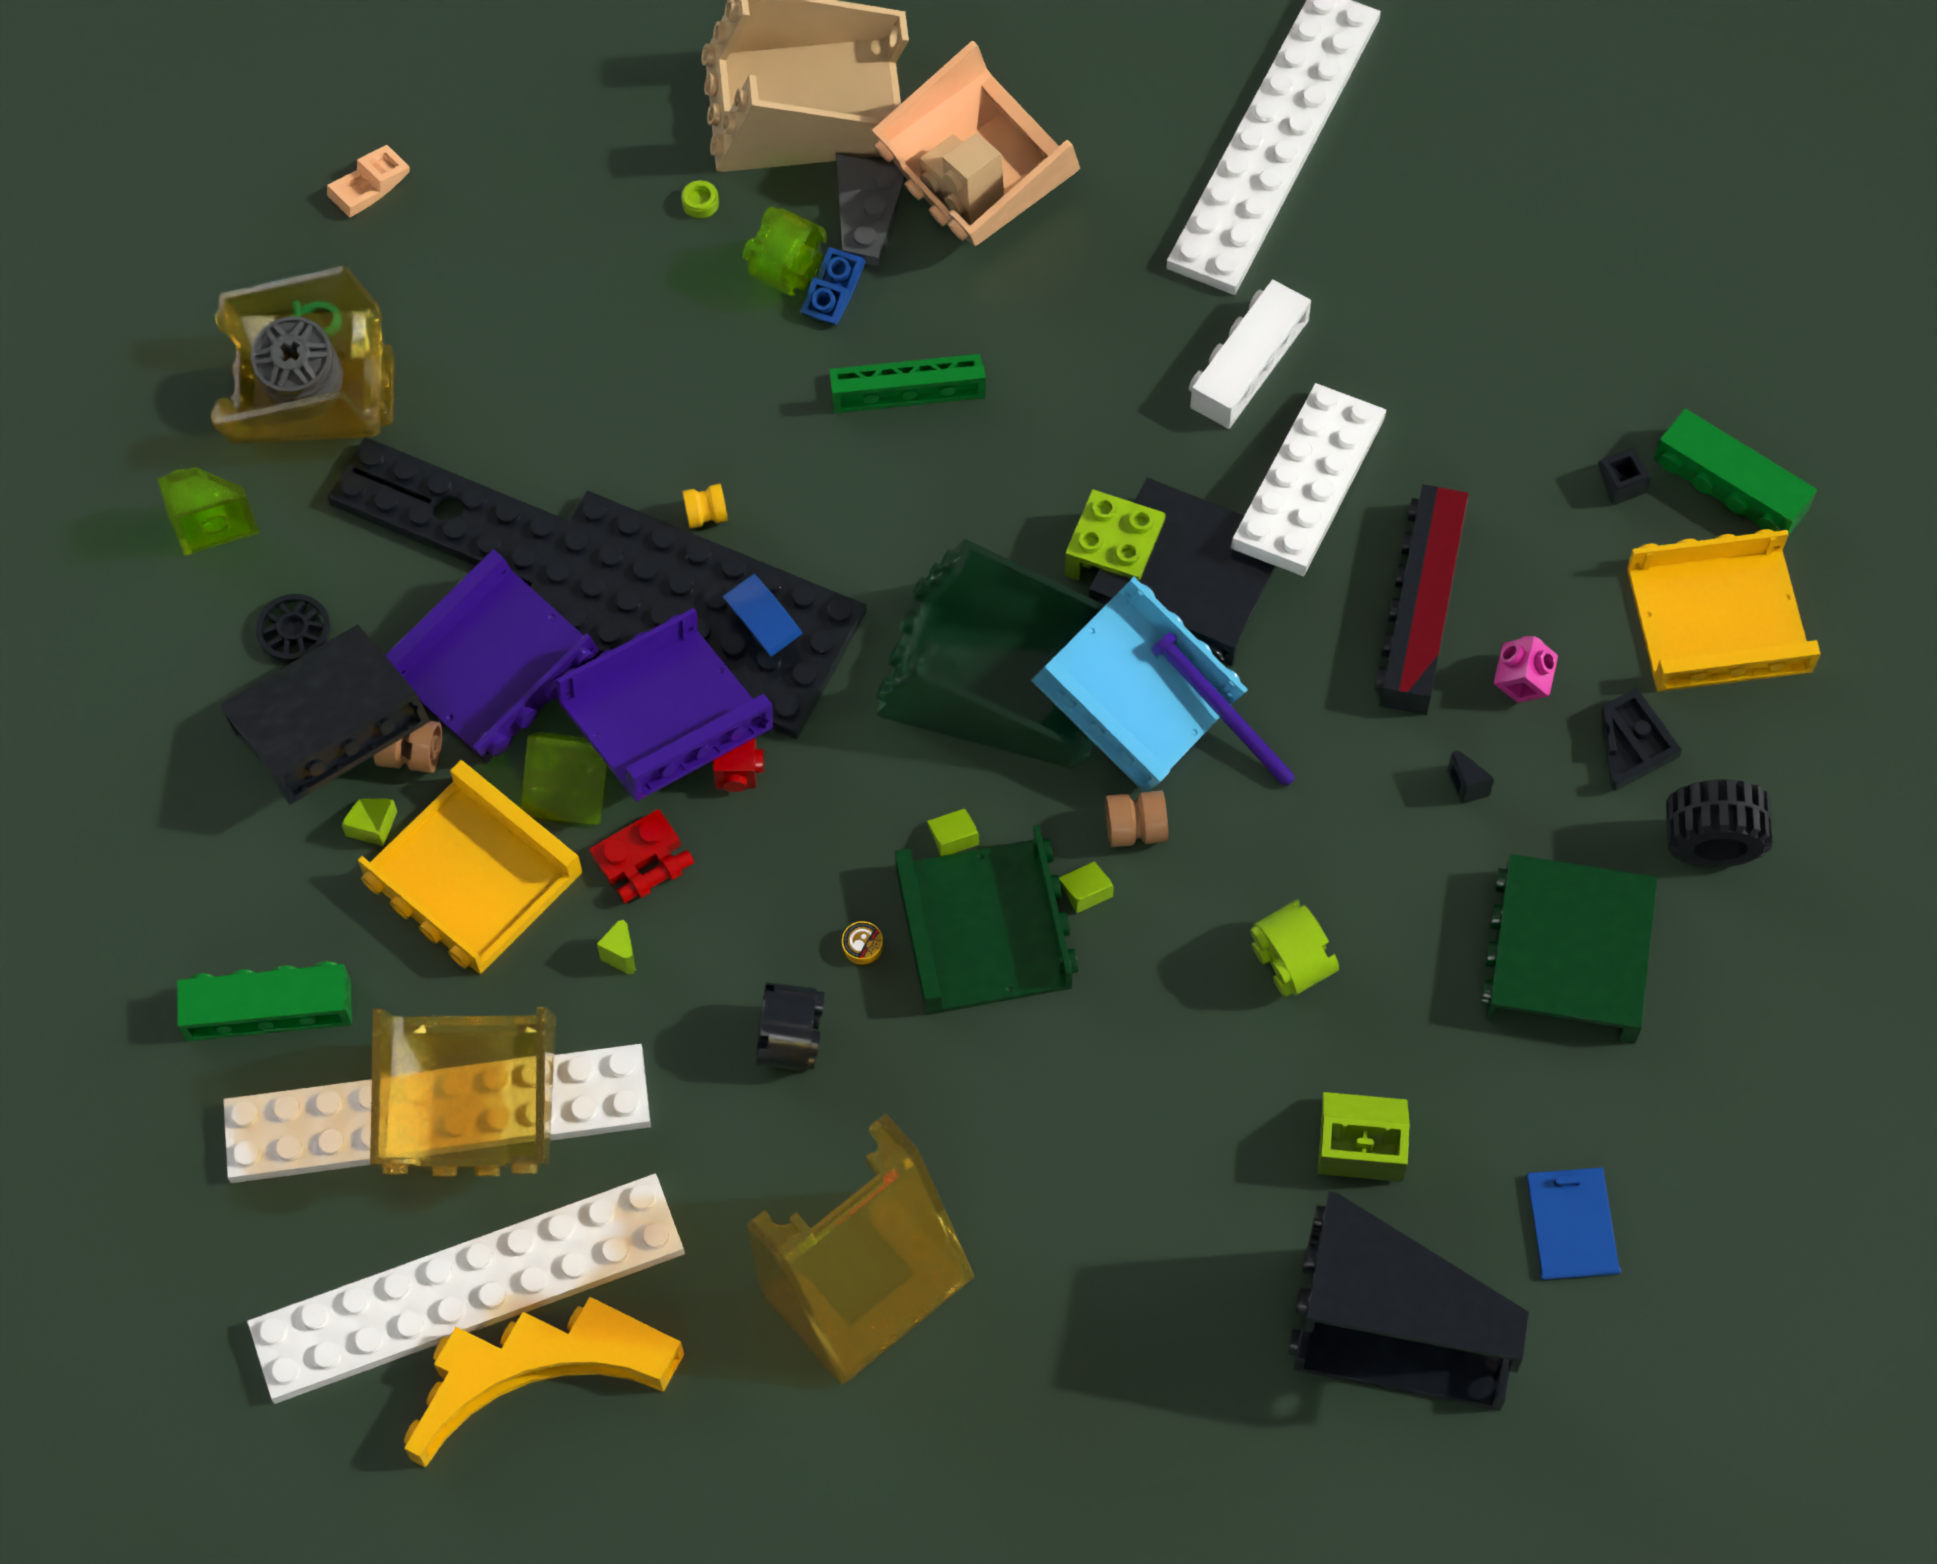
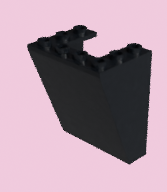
(1401, 1314)

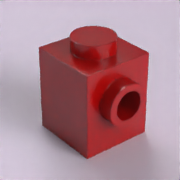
(739, 767)

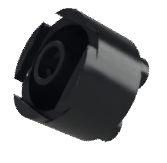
(787, 1027)

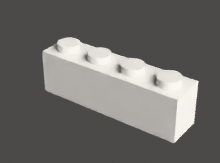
(1249, 353)

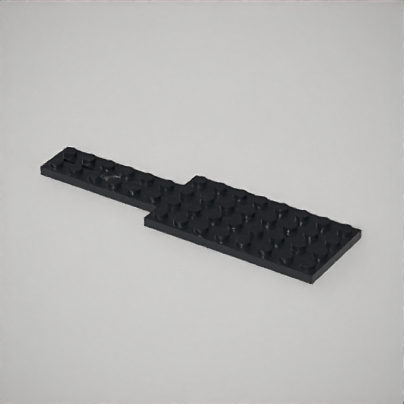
(613, 571)

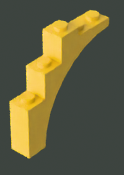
(532, 1351)

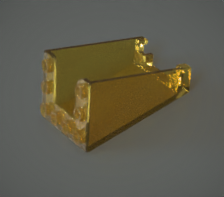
(868, 1264)

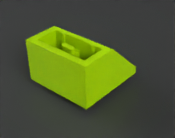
(1364, 1137)

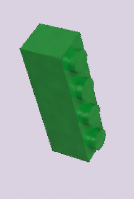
(1734, 473)
(264, 1001)

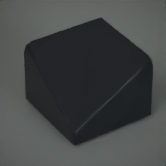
(1624, 476)
(1468, 778)

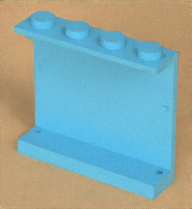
(1127, 696)

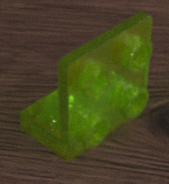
(563, 779)

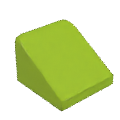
(953, 832)
(1086, 887)

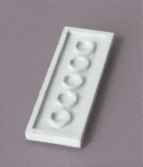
(1308, 479)

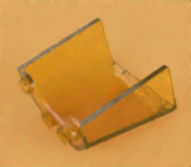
(354, 328)
(461, 1093)

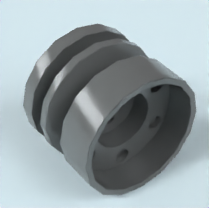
(312, 373)

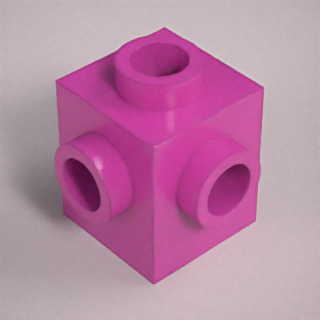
(1525, 669)

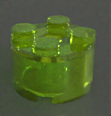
(785, 250)

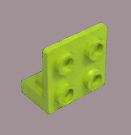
(1113, 537)

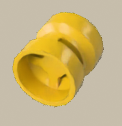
(705, 506)

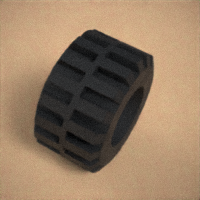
(1719, 823)

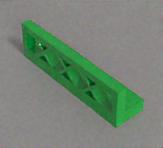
(908, 383)

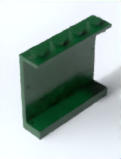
(986, 924)
(1571, 943)

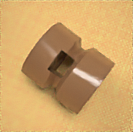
(423, 754)
(1136, 819)

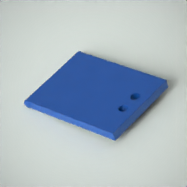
(1572, 1223)

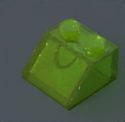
(206, 509)

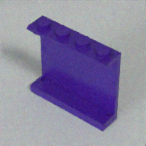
(490, 656)
(661, 706)

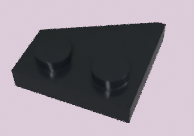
(1635, 739)

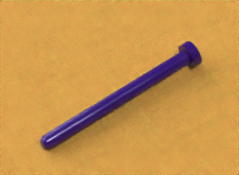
(1222, 708)

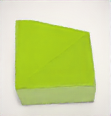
(370, 820)

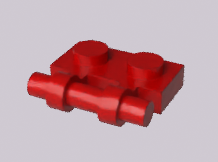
(635, 848)

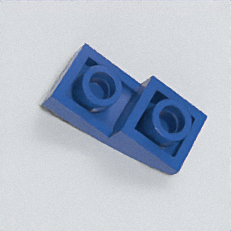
(833, 287)
(762, 615)

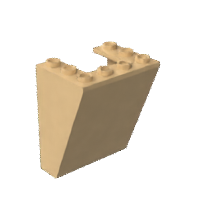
(800, 80)

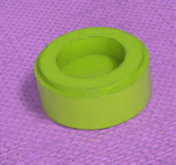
(700, 199)

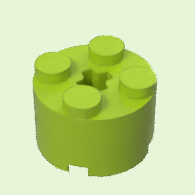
(1294, 948)

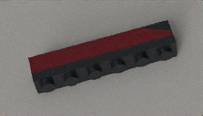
(1423, 600)

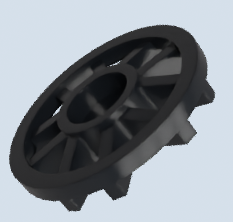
(292, 627)

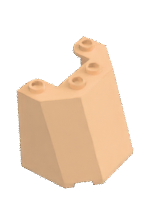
(965, 101)

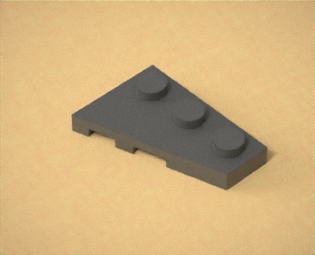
(867, 205)

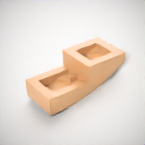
(374, 178)

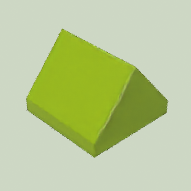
(616, 948)

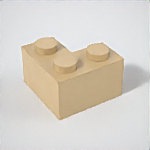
(964, 175)

